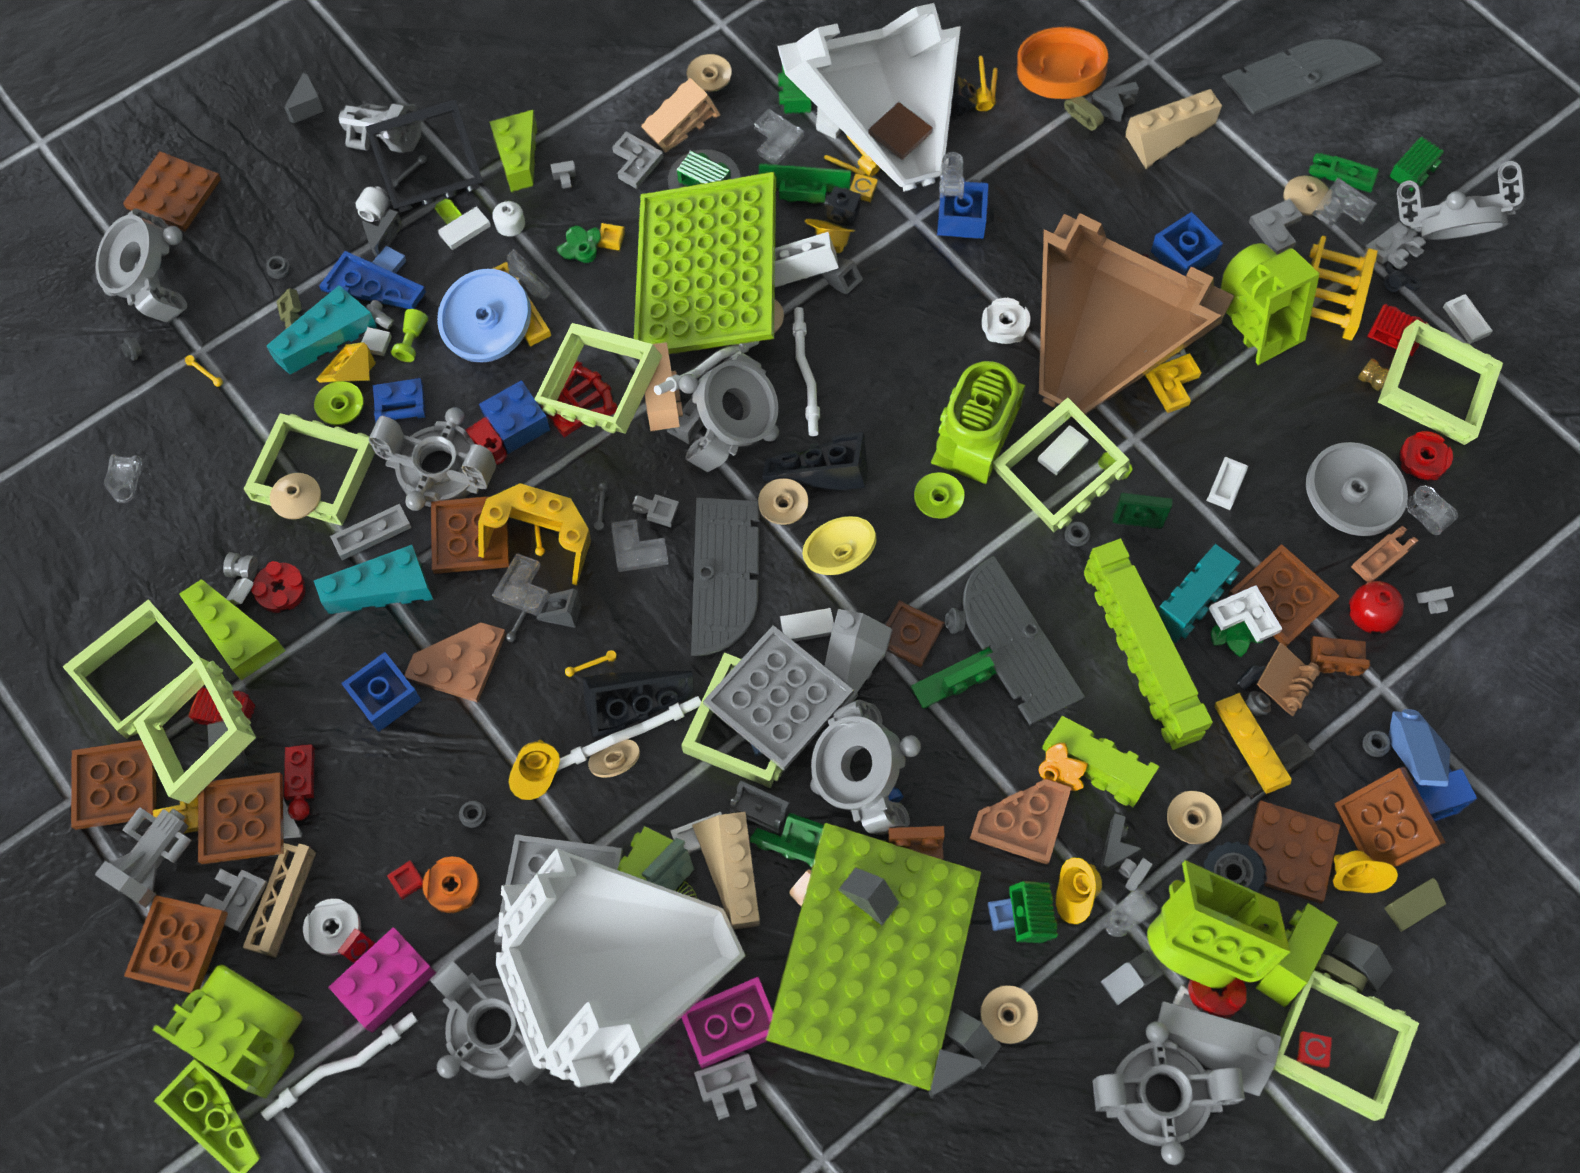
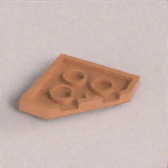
(458, 662)
(1024, 821)

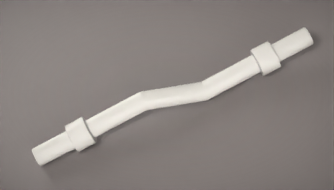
(672, 383)
(812, 410)
(675, 712)
(290, 1095)

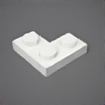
(1247, 607)

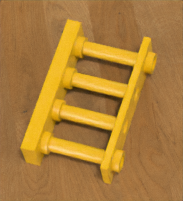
(1359, 284)

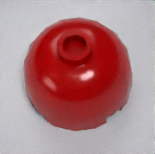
(1376, 607)

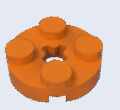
(462, 896)

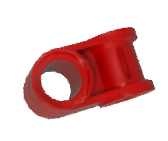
(483, 434)

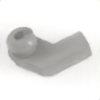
(379, 317)

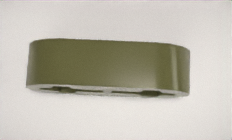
(1084, 112)
(1340, 972)

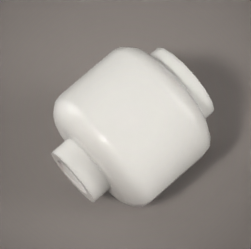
(373, 203)
(508, 218)

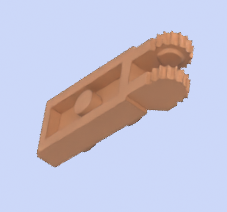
(1383, 556)

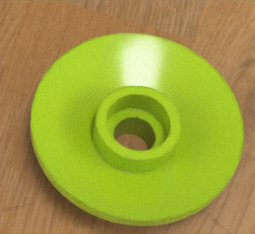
(336, 395)
(941, 486)

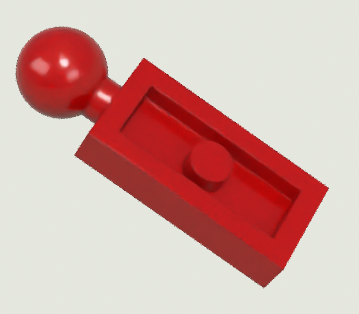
(299, 779)

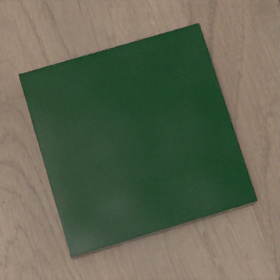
(1142, 510)

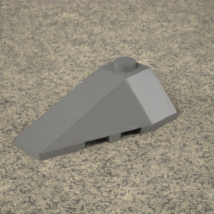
(856, 648)
(1223, 1044)

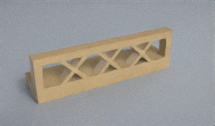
(284, 902)

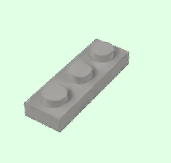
(370, 532)

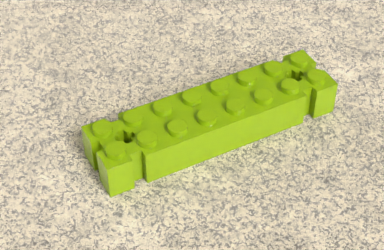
(1147, 645)

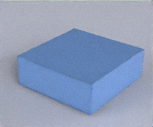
(390, 259)
(1001, 914)

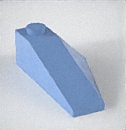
(1420, 748)

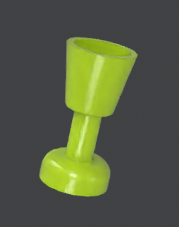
(413, 324)

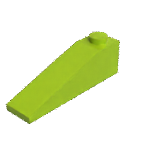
(207, 1114)

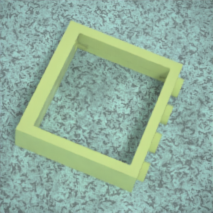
(565, 360)
(1426, 413)
(1033, 438)
(332, 513)
(109, 645)
(697, 728)
(188, 784)
(1370, 1006)

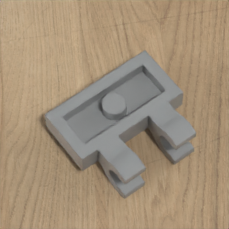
(1392, 245)
(241, 898)
(725, 1079)

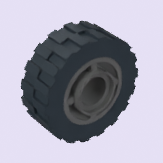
(1240, 855)

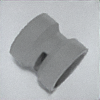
(241, 566)

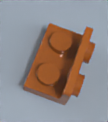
(1339, 655)
(919, 839)

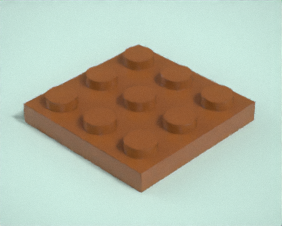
(172, 190)
(456, 537)
(1290, 591)
(111, 784)
(241, 818)
(1390, 820)
(1294, 850)
(176, 944)

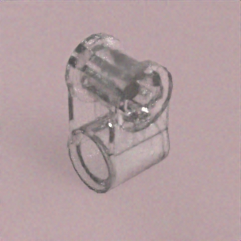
(951, 178)
(123, 473)
(1431, 511)
(1133, 910)

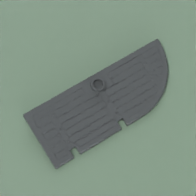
(1303, 71)
(723, 562)
(1019, 646)

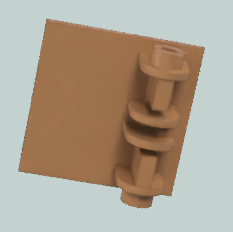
(1288, 679)

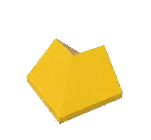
(349, 365)

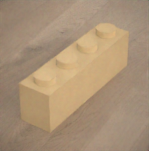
(1169, 126)
(728, 857)

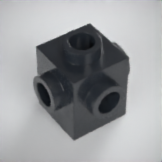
(963, 97)
(843, 205)

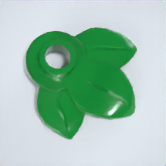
(580, 244)
(1236, 637)

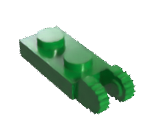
(1350, 172)

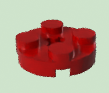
(1420, 467)
(274, 574)
(1222, 1006)

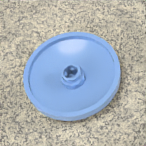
(484, 315)

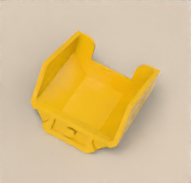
(540, 509)

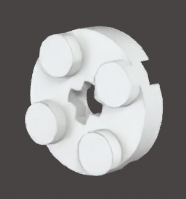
(1001, 332)
(321, 917)

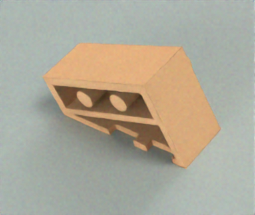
(680, 115)
(663, 408)

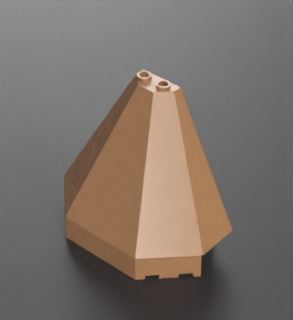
(1109, 308)

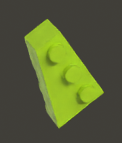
(516, 147)
(1306, 941)

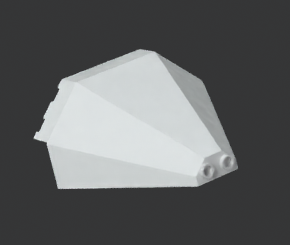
(870, 72)
(605, 964)

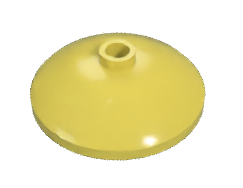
(839, 545)

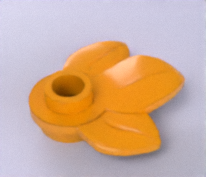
(1064, 769)

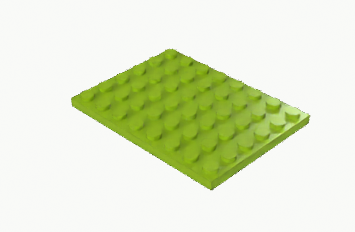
(707, 264)
(869, 988)

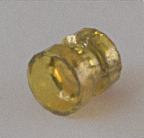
(1374, 374)

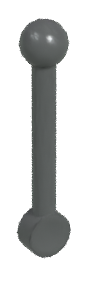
(421, 160)
(599, 525)
(511, 635)

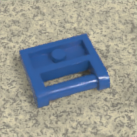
(399, 395)

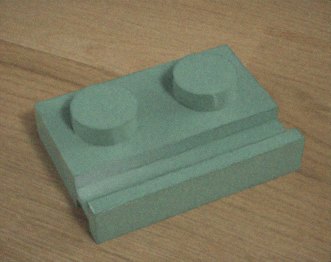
(670, 866)

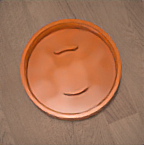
(1062, 63)

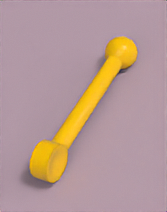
(190, 360)
(539, 550)
(610, 656)

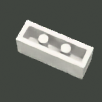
(804, 259)

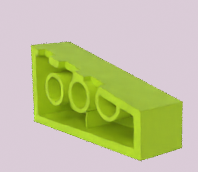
(234, 634)
(1107, 767)

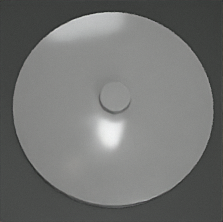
(1356, 489)

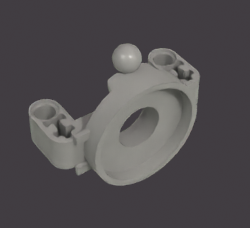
(1461, 214)
(140, 285)
(724, 435)
(467, 473)
(854, 728)
(467, 1002)
(1201, 1093)

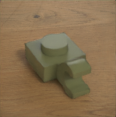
(289, 307)

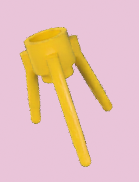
(985, 97)
(866, 164)

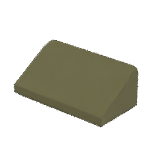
(1416, 904)

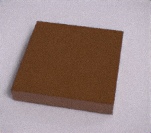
(900, 130)
(912, 633)

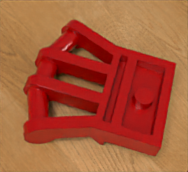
(603, 391)

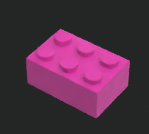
(382, 980)
(728, 1022)

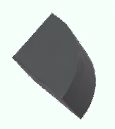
(844, 277)

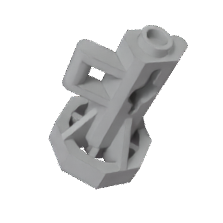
(354, 120)
(136, 871)

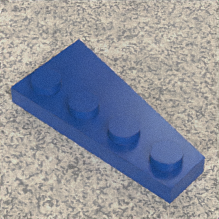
(372, 282)

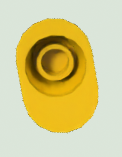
(837, 234)
(533, 770)
(1361, 874)
(1077, 890)

